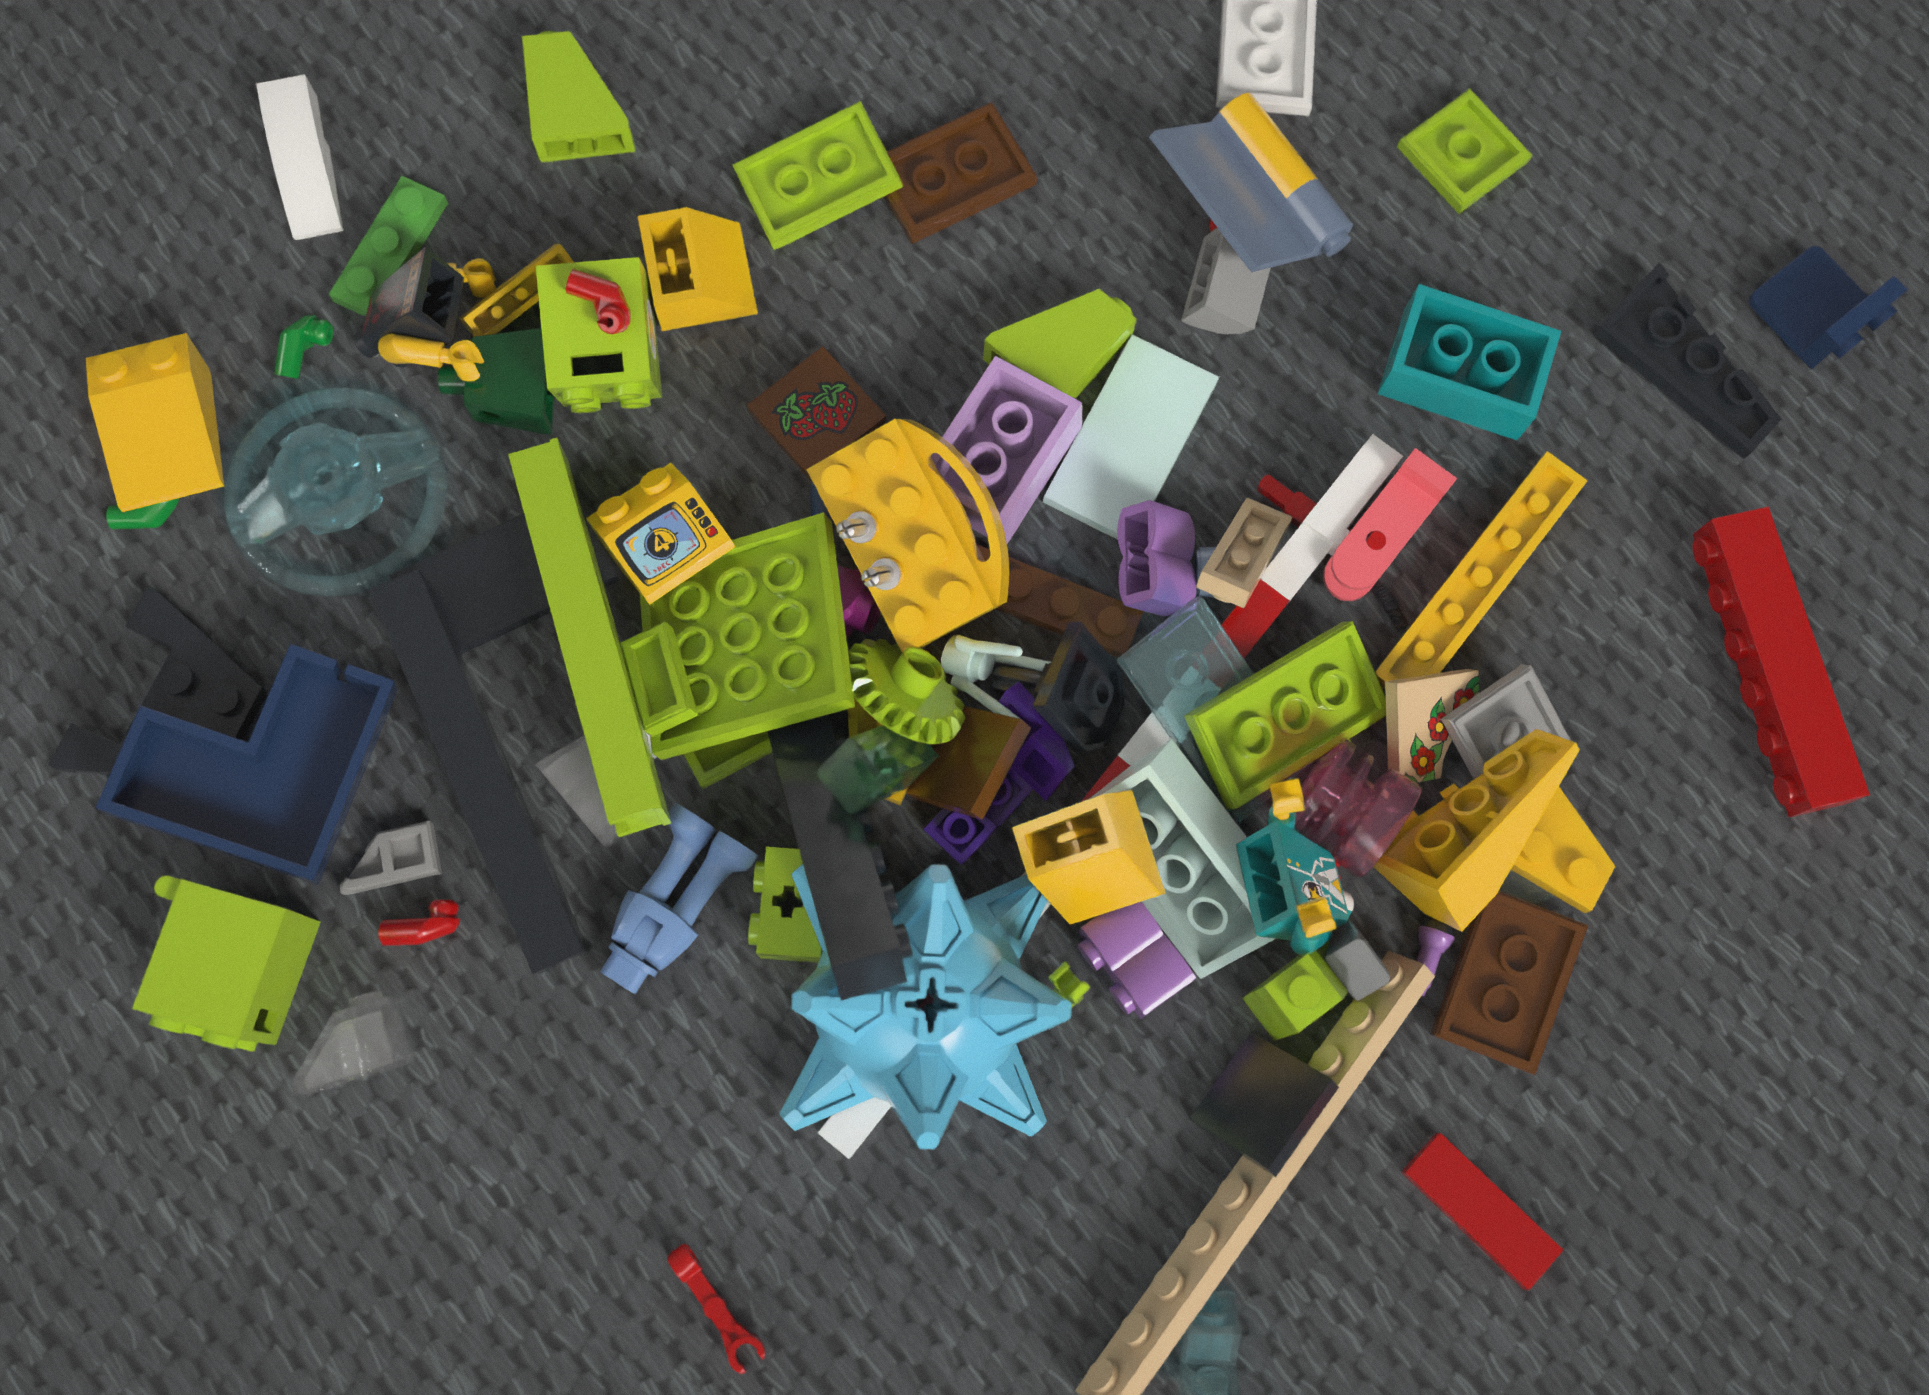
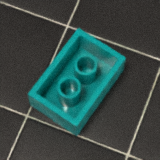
(1469, 362)

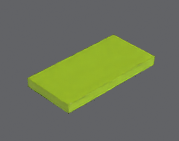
(1287, 714)

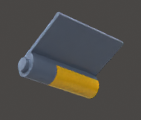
(1255, 186)

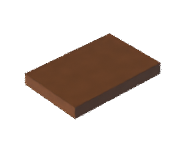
(956, 172)
(1510, 981)

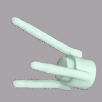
(975, 660)

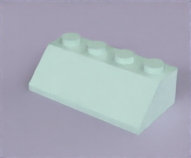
(1196, 858)

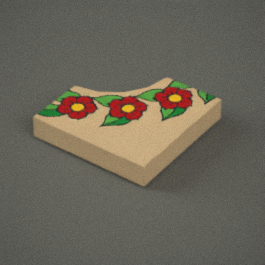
(1414, 722)

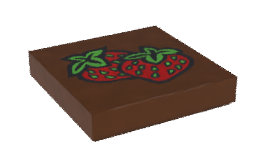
(815, 411)

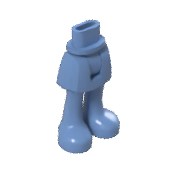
(653, 933)

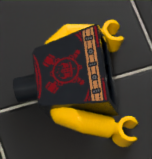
(417, 314)

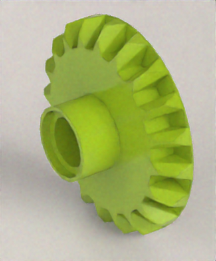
(905, 691)

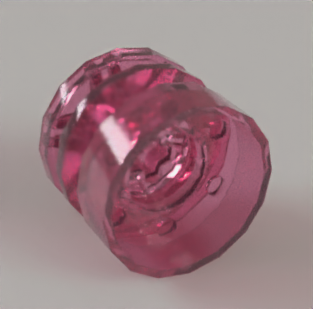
(1354, 808)

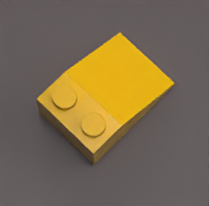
(156, 421)

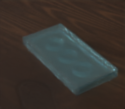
(1181, 669)

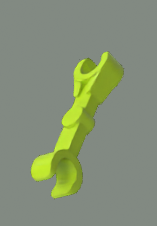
(1068, 985)

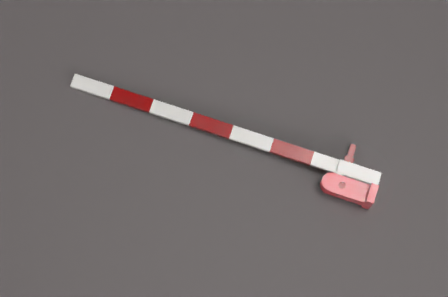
(1355, 566)

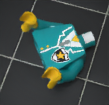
(1290, 879)

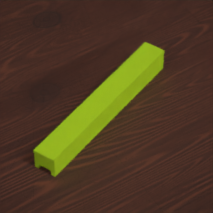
(588, 640)

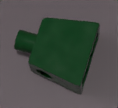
(510, 383)

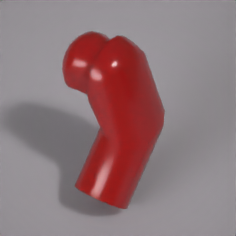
(606, 298)

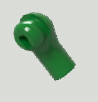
(296, 340)
(145, 517)

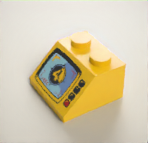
(660, 532)

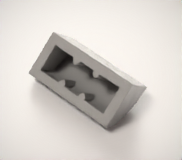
(1223, 290)

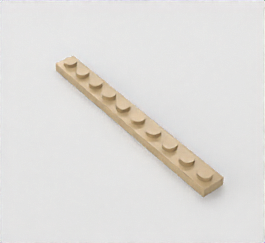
(1249, 1195)

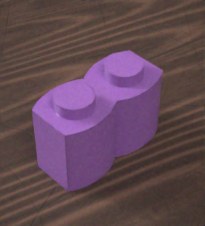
(1156, 558)
(1136, 957)

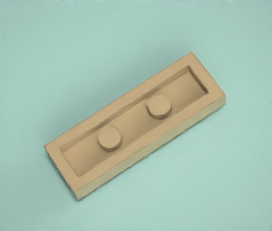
(1244, 553)

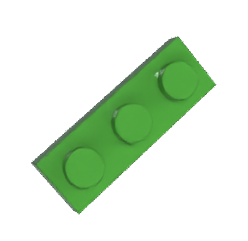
(389, 242)

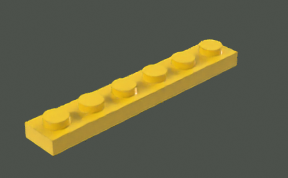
(1483, 572)

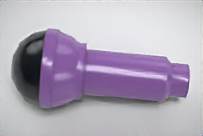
(1434, 940)

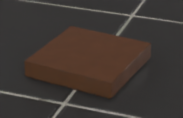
(971, 763)

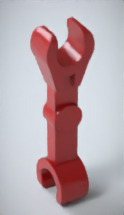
(733, 1333)

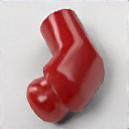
(418, 931)

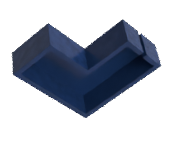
(265, 798)

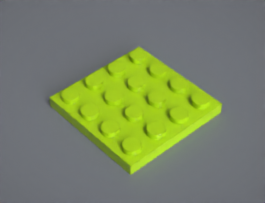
(759, 637)

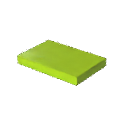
(817, 175)

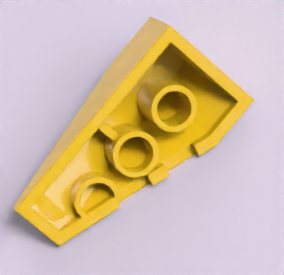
(1466, 844)

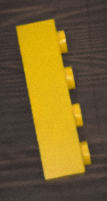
(511, 297)

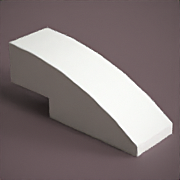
(300, 156)

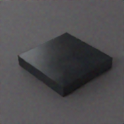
(1264, 1103)

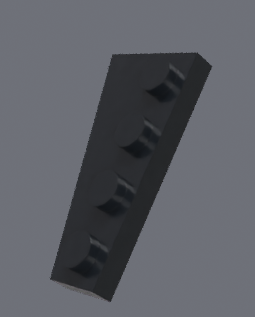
(1674, 352)

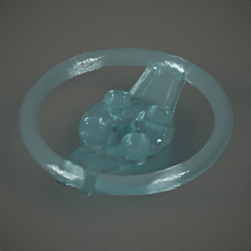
(360, 470)

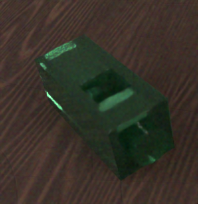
(874, 767)

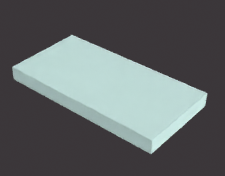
(1130, 435)

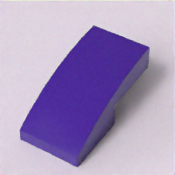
(1043, 756)

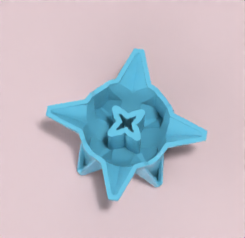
(960, 1043)

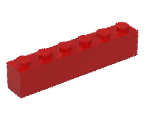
(1778, 663)

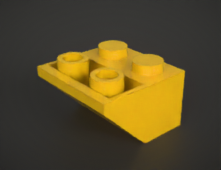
(696, 268)
(1090, 857)

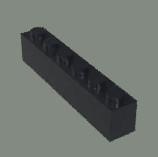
(840, 865)

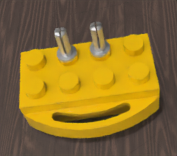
(913, 530)

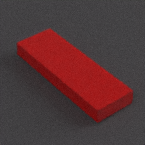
(1482, 1211)

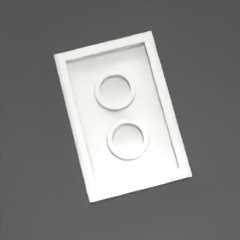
(1268, 53)

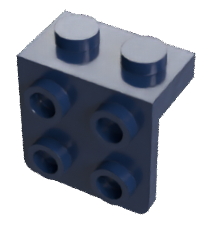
(1820, 307)

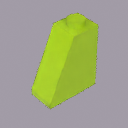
(569, 102)
(1067, 342)
(1296, 994)

